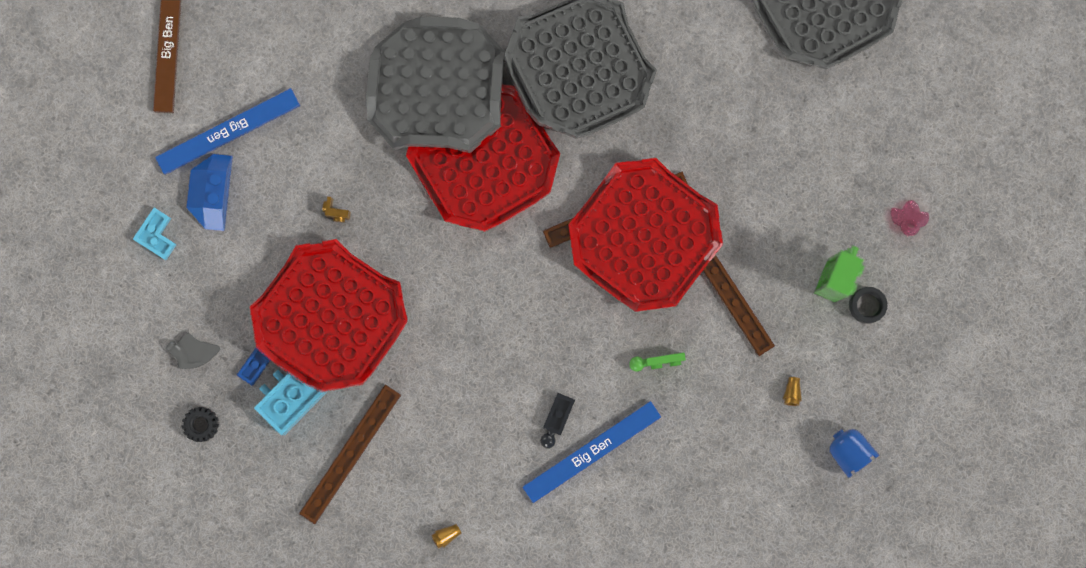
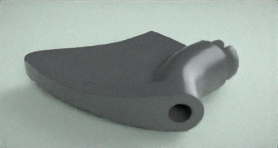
(192, 352)

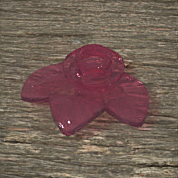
(909, 215)

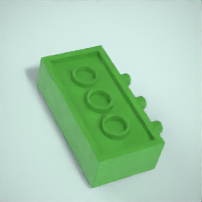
(840, 275)

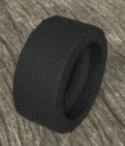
(883, 305)

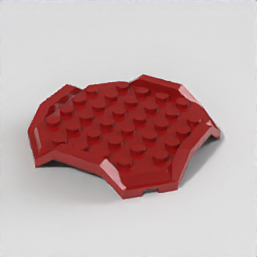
(498, 177)
(645, 235)
(328, 317)

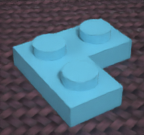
(150, 234)

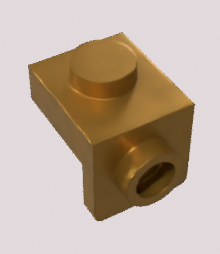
(338, 215)

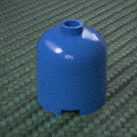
(851, 451)

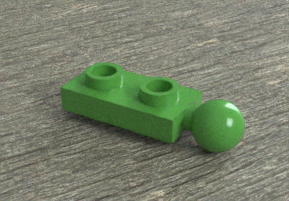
(637, 363)

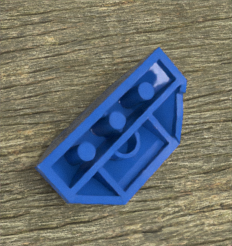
(210, 191)

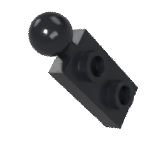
(556, 419)

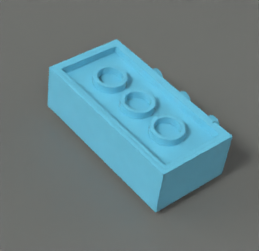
(286, 402)

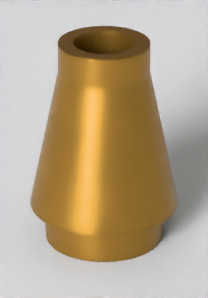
(792, 394)
(444, 536)

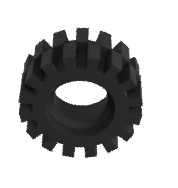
(188, 424)

